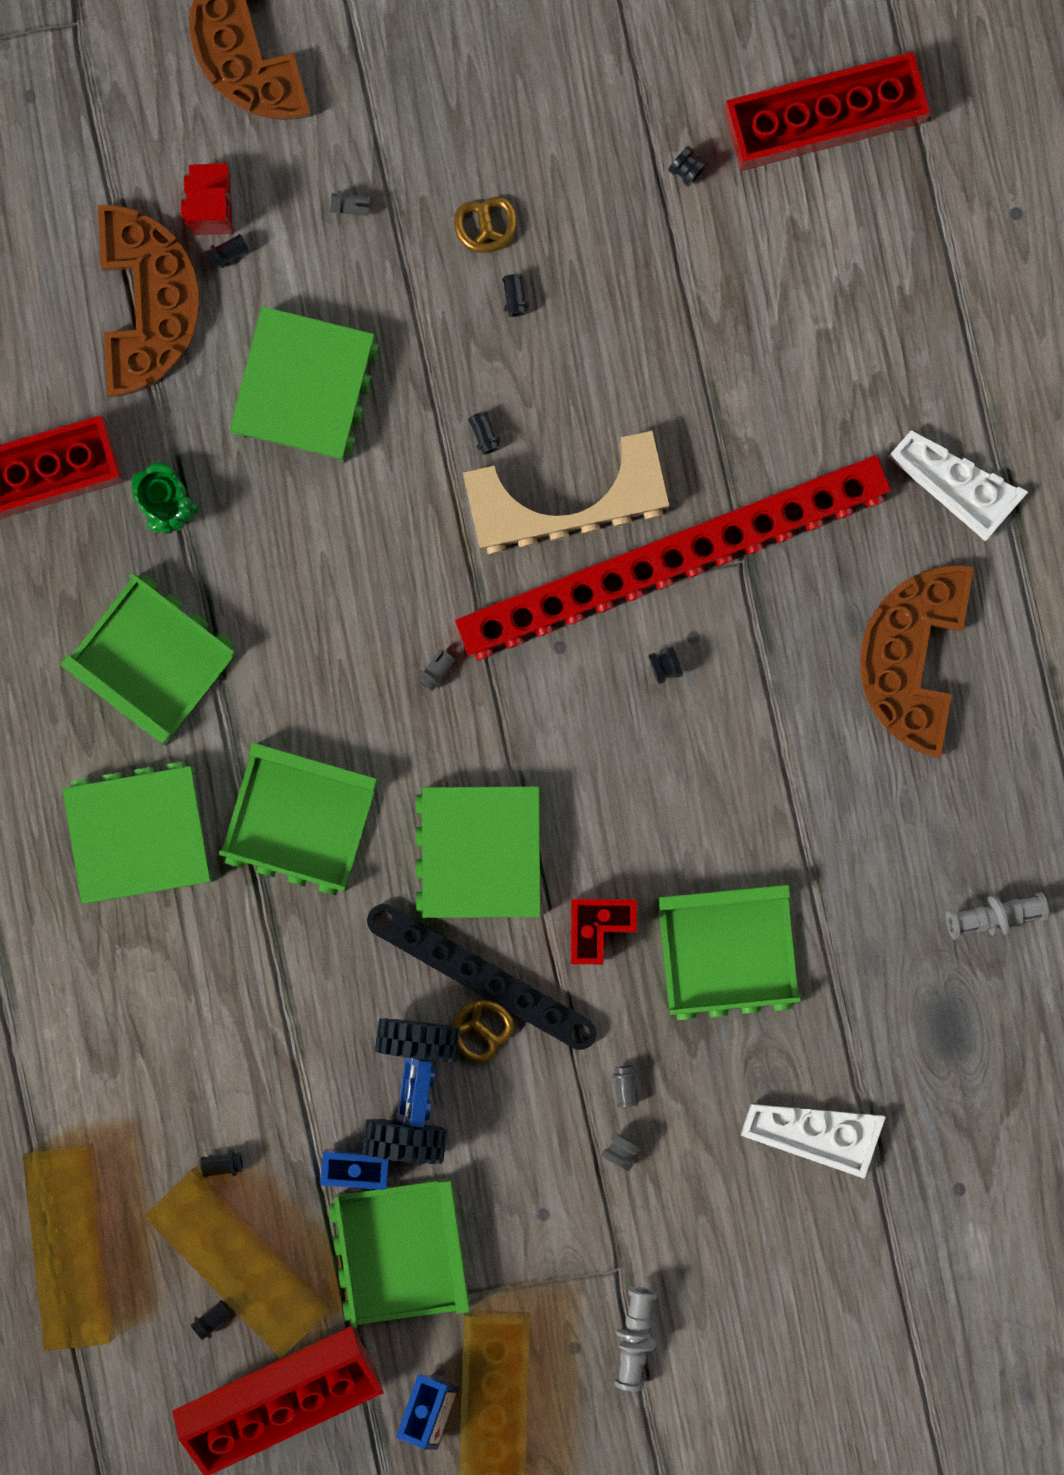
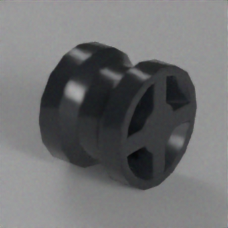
(688, 166)
(665, 665)

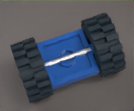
(409, 1137)

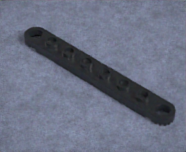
(481, 976)

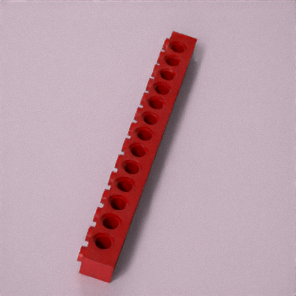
(865, 473)

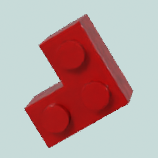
(208, 199)
(590, 921)

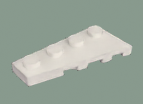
(967, 491)
(823, 1136)

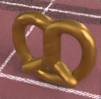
(486, 226)
(485, 1033)

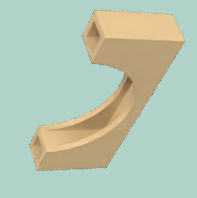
(505, 522)

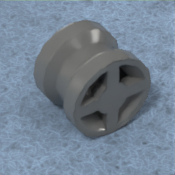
(621, 1151)

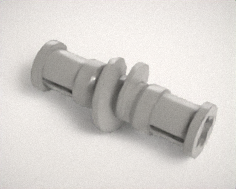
(997, 915)
(636, 1340)

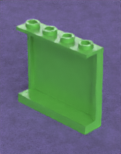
(304, 384)
(150, 658)
(298, 819)
(136, 833)
(478, 852)
(728, 951)
(400, 1252)

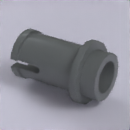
(347, 204)
(436, 670)
(626, 1085)

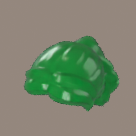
(162, 498)

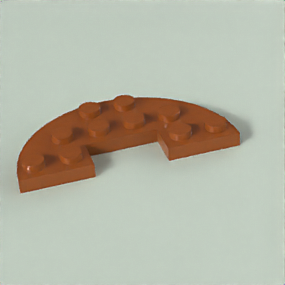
(234, 65)
(164, 299)
(896, 651)

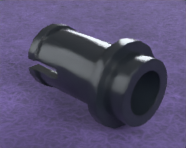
(227, 251)
(515, 295)
(484, 433)
(222, 1164)
(211, 1320)

